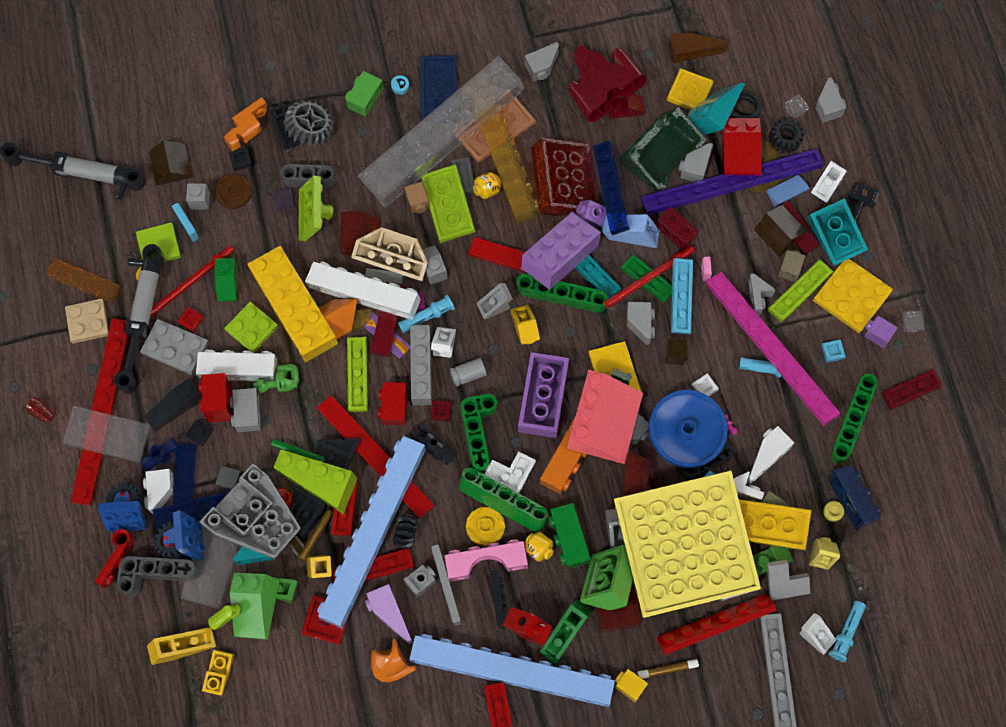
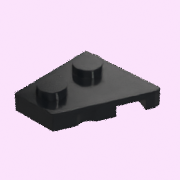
(337, 451)
(306, 509)

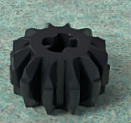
(405, 531)

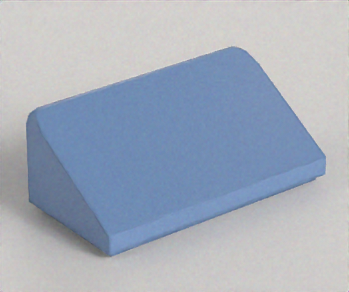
(787, 190)

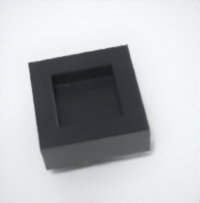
(240, 159)
(199, 433)

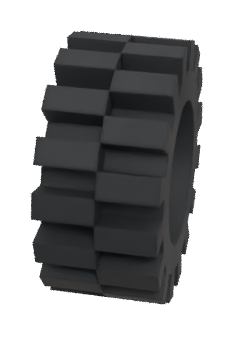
(792, 128)

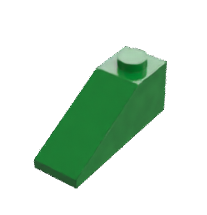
(566, 631)

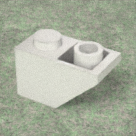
(159, 488)

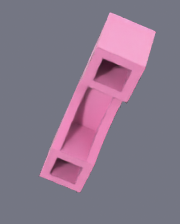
(510, 555)

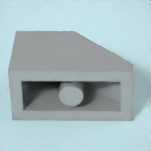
(541, 61)
(695, 163)
(435, 269)

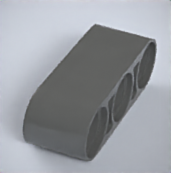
(301, 171)

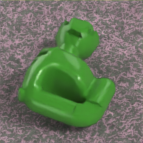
(281, 381)

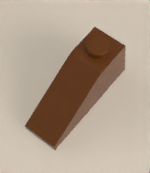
(693, 46)

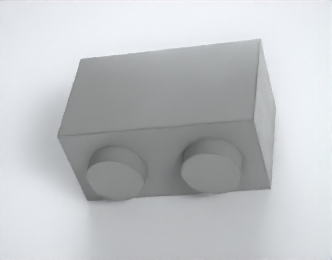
(246, 410)

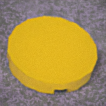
(485, 526)

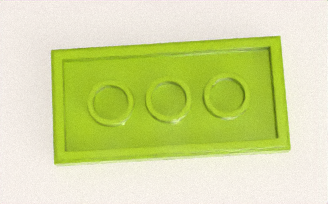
(448, 203)

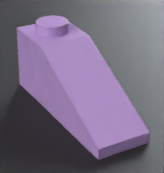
(386, 609)

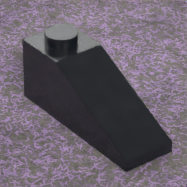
(173, 405)

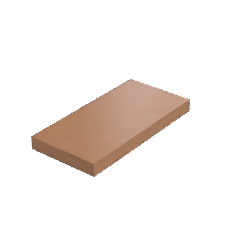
(518, 121)

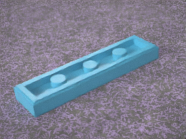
(681, 296)

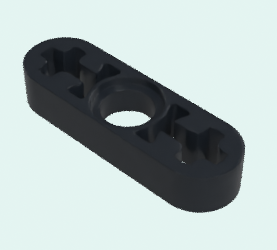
(722, 459)

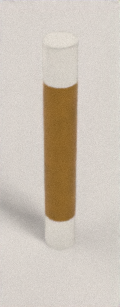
(668, 669)

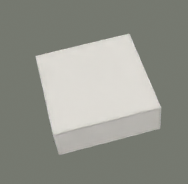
(705, 385)

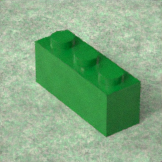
(569, 536)

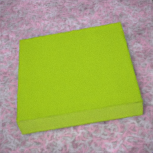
(163, 237)

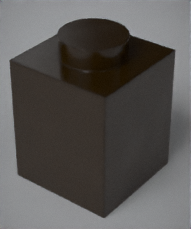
(676, 351)

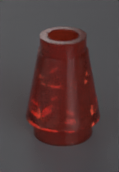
(39, 410)

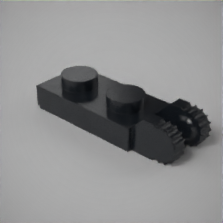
(278, 120)

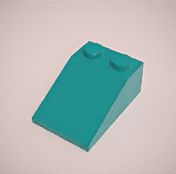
(714, 111)
(837, 232)

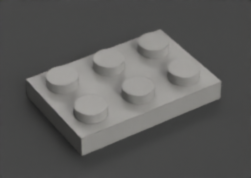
(174, 346)

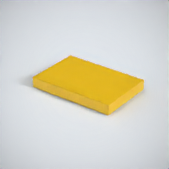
(611, 358)

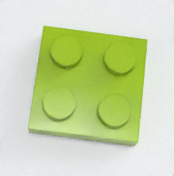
(251, 327)

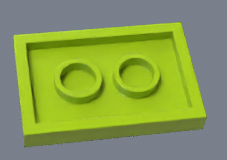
(311, 208)

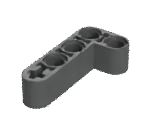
(159, 572)

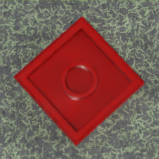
(320, 629)

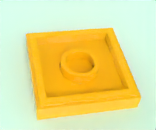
(689, 89)

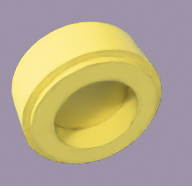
(833, 511)

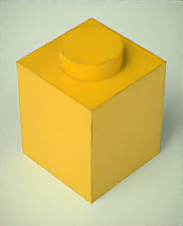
(319, 566)
(630, 685)

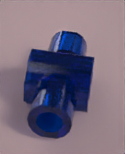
(153, 458)

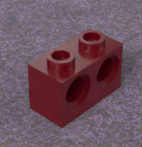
(677, 229)

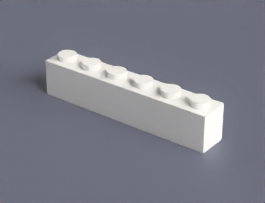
(367, 291)

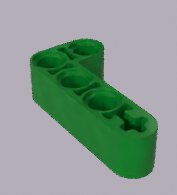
(477, 435)

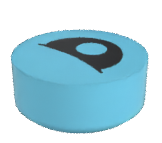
(400, 85)

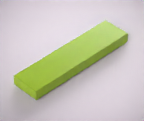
(800, 291)
(357, 374)

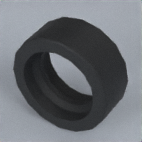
(753, 99)

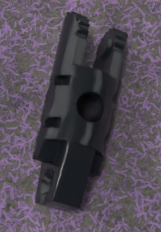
(438, 449)

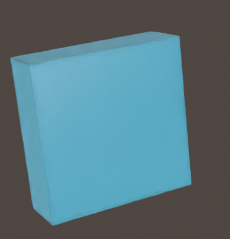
(833, 351)

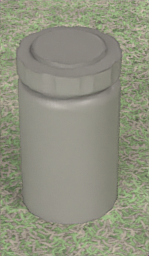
(468, 372)

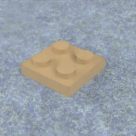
(87, 321)

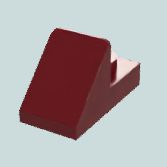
(627, 107)

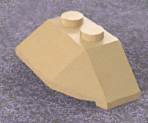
(392, 252)

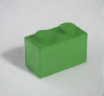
(364, 93)

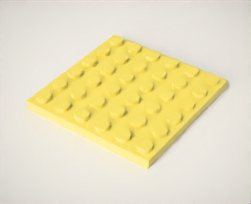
(687, 544)

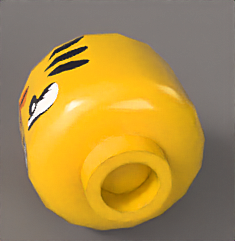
(487, 185)
(538, 546)

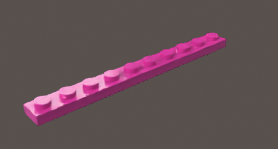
(773, 349)

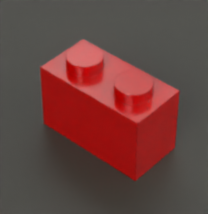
(393, 403)

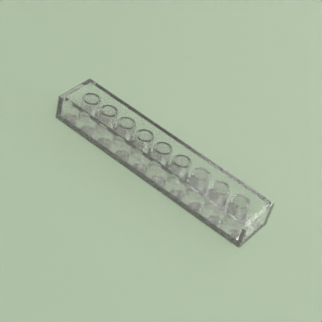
(441, 131)

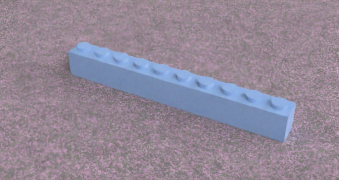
(371, 532)
(512, 671)

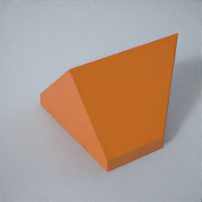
(339, 315)

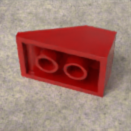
(742, 146)

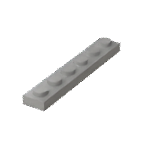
(777, 671)

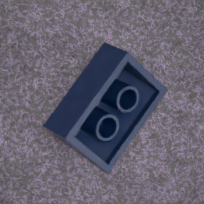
(854, 497)

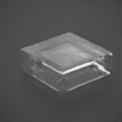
(796, 106)
(912, 321)

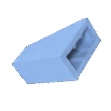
(641, 231)

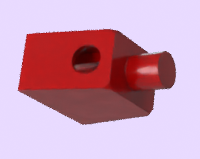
(533, 630)

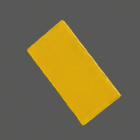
(776, 524)

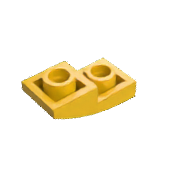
(218, 672)

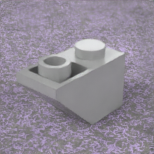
(830, 103)
(639, 320)

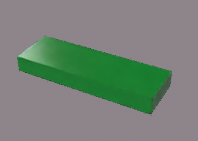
(657, 287)

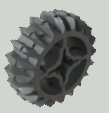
(305, 119)

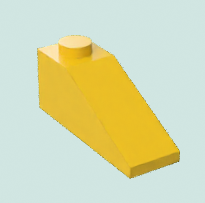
(180, 645)

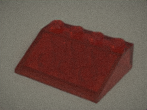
(562, 176)

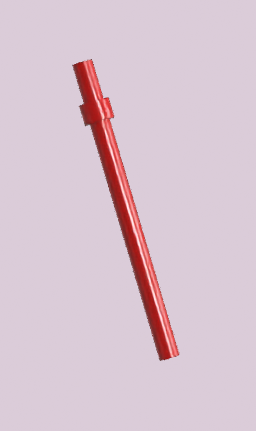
(648, 277)
(191, 280)

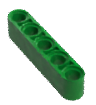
(568, 300)
(859, 412)
(503, 499)

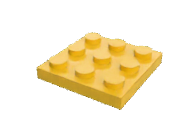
(852, 295)

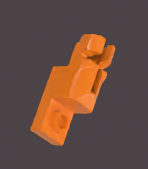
(246, 124)

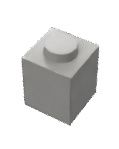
(198, 196)

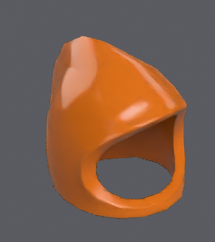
(389, 664)

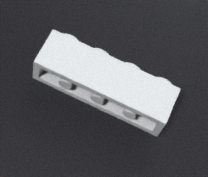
(237, 366)

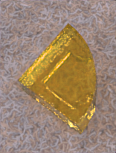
(361, 318)

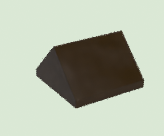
(170, 162)
(779, 230)

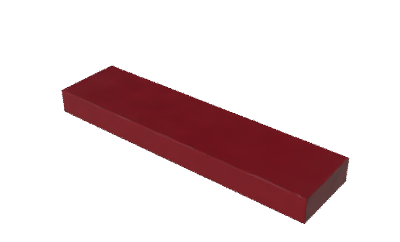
(385, 331)

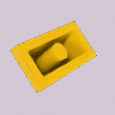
(525, 324)

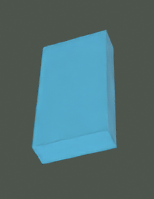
(185, 222)

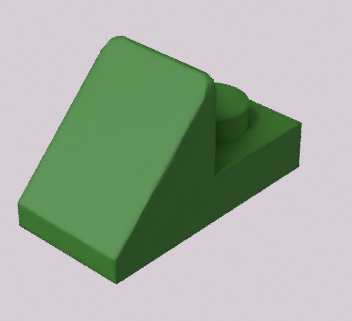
(773, 554)
(286, 590)

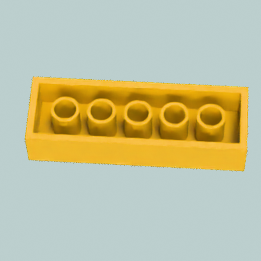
(292, 304)

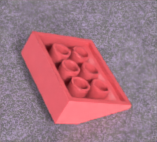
(605, 418)

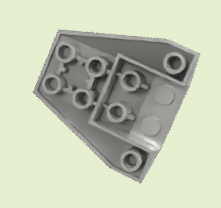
(253, 515)

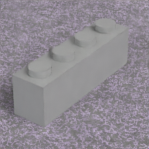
(421, 365)

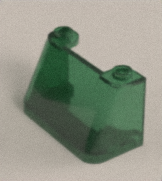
(662, 148)

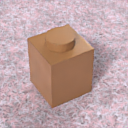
(417, 198)

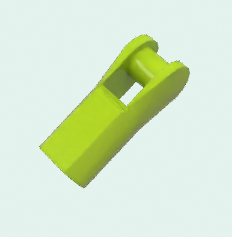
(224, 616)

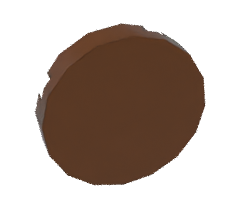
(233, 191)

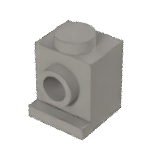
(417, 587)

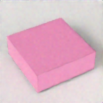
(706, 268)

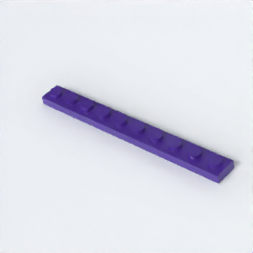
(726, 184)

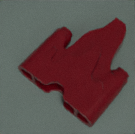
(603, 81)

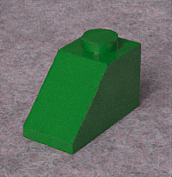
(226, 279)

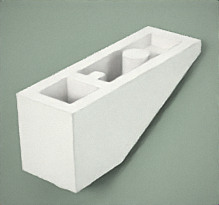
(772, 448)

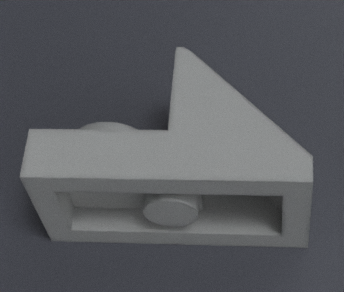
(758, 290)
(495, 301)

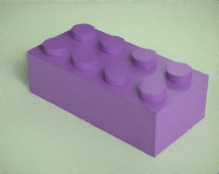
(560, 250)
(543, 395)

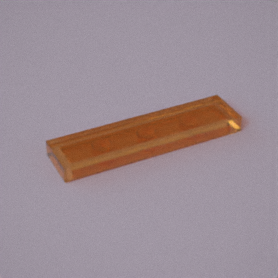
(83, 280)

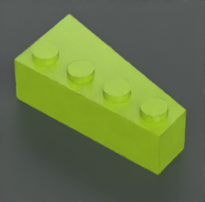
(320, 479)

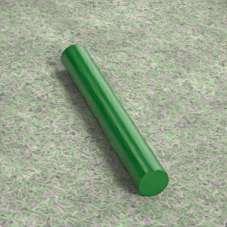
(290, 448)

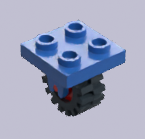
(123, 509)
(180, 538)

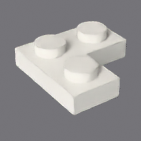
(515, 475)

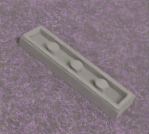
(446, 585)

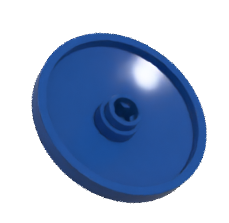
(687, 429)

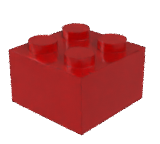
(216, 395)

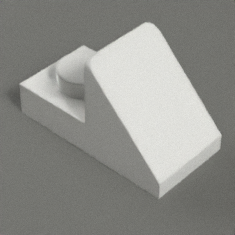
(829, 181)
(443, 342)
(749, 493)
(817, 634)

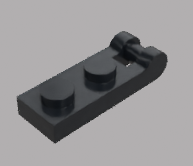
(499, 601)

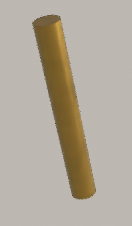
(315, 535)

